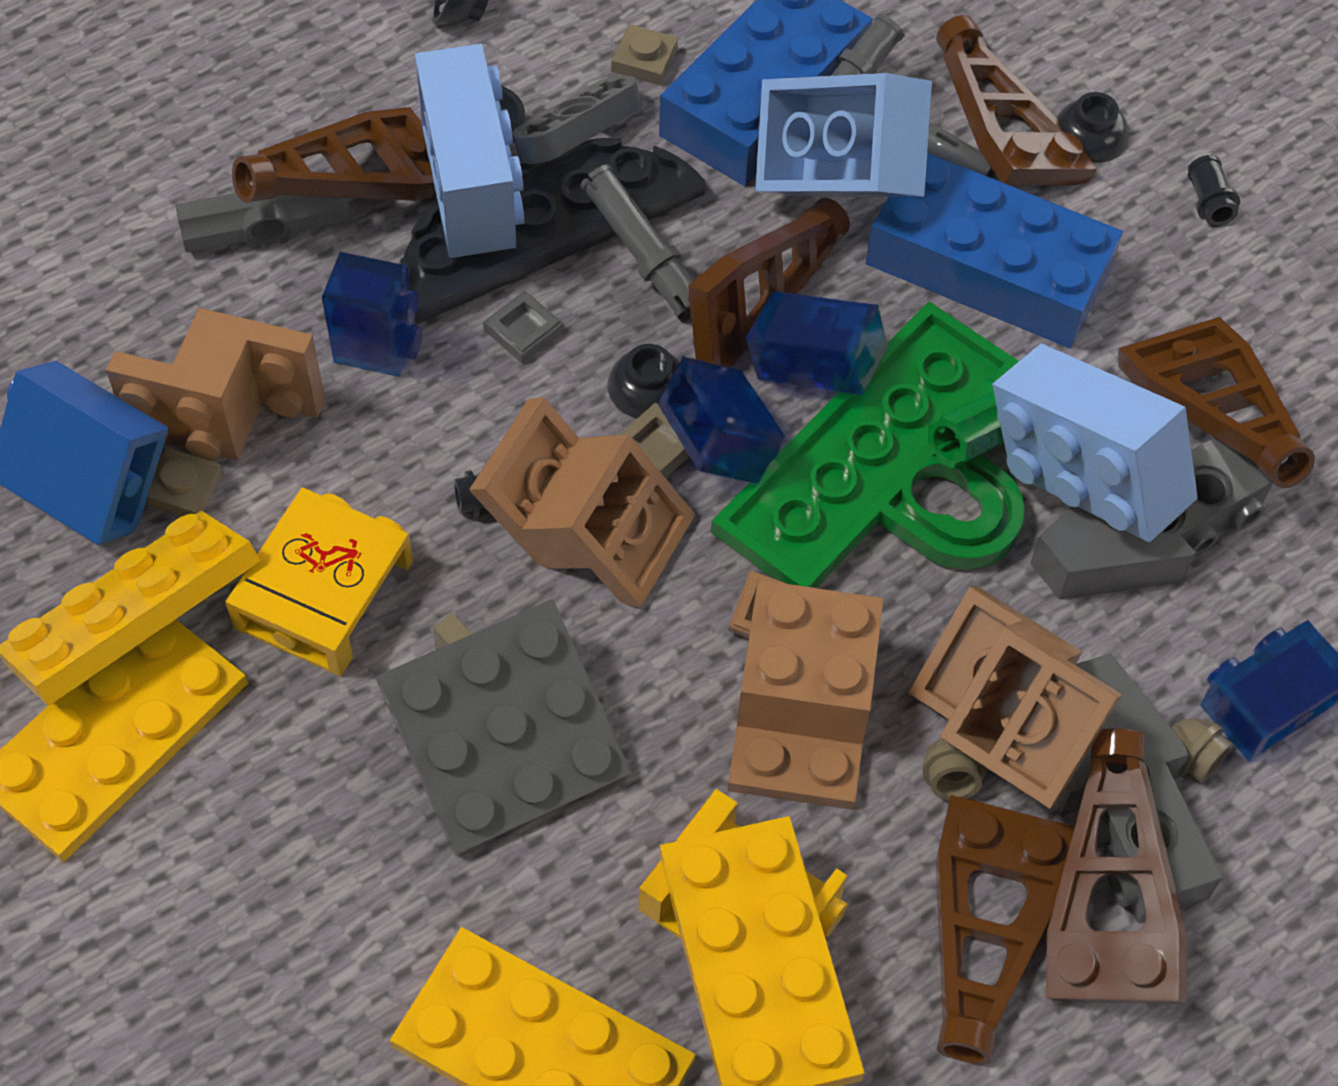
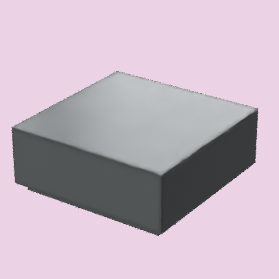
(523, 326)

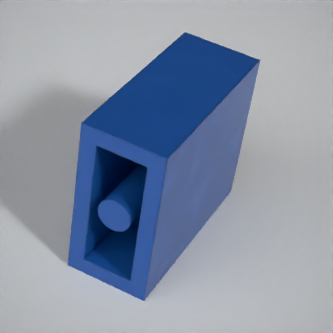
(78, 451)

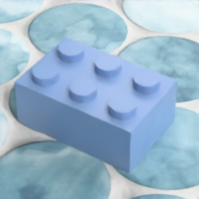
(844, 136)
(469, 150)
(1096, 441)

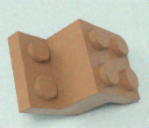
(221, 382)
(583, 502)
(805, 694)
(1014, 696)

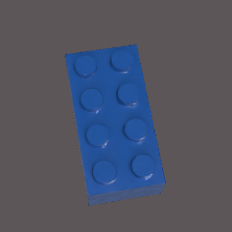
(718, 98)
(996, 250)

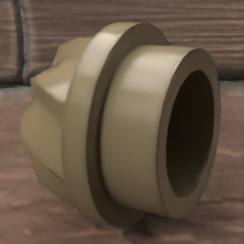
(1204, 747)
(951, 771)

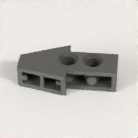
(1090, 557)
(1164, 755)

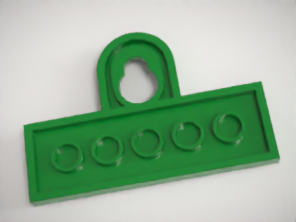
(865, 457)

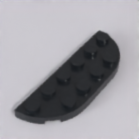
(556, 221)

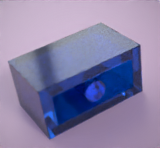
(371, 314)
(817, 342)
(721, 420)
(1273, 690)

